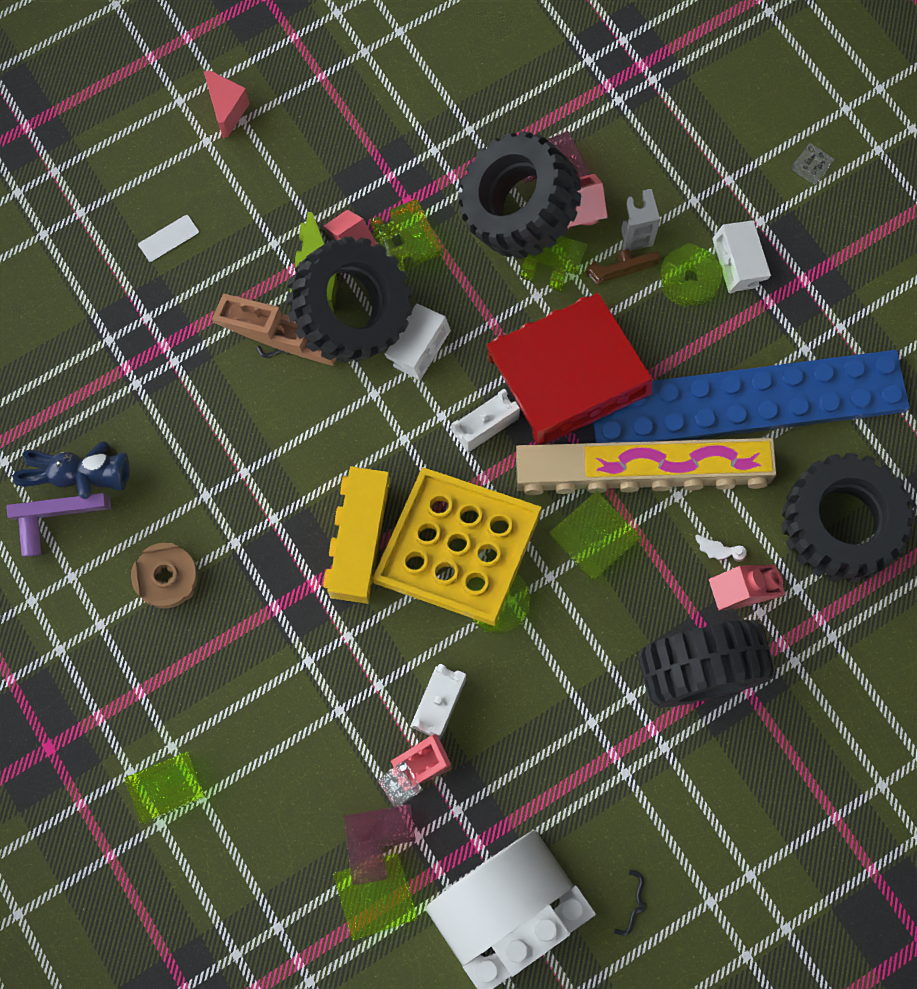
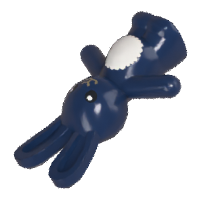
(69, 469)

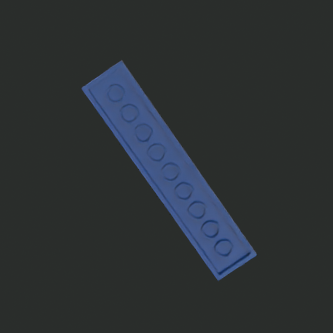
(761, 400)

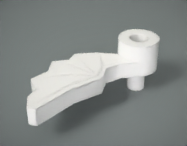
(716, 550)

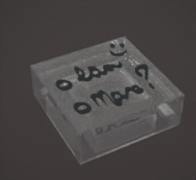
(812, 164)
(400, 784)

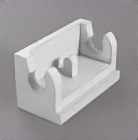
(741, 256)
(419, 341)
(485, 421)
(438, 701)

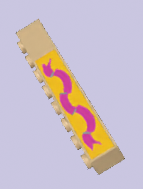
(645, 465)

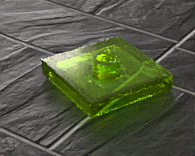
(594, 535)
(376, 904)

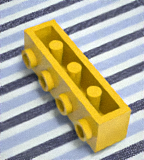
(358, 535)

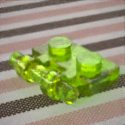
(414, 231)

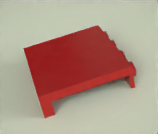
(570, 368)

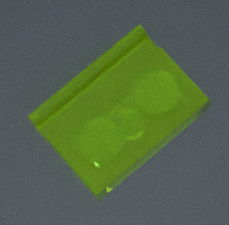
(164, 787)

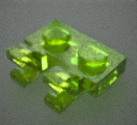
(563, 257)

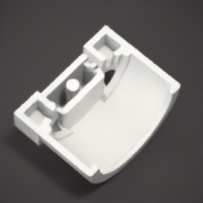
(509, 909)

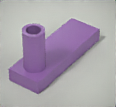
(28, 514)

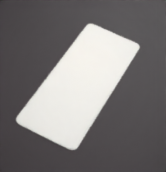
(168, 238)

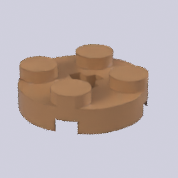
(150, 564)

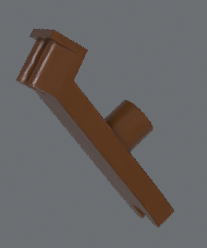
(625, 266)

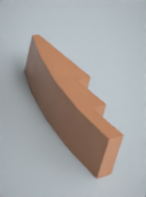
(264, 324)

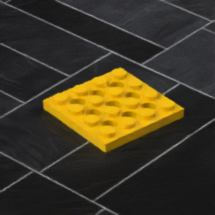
(453, 593)

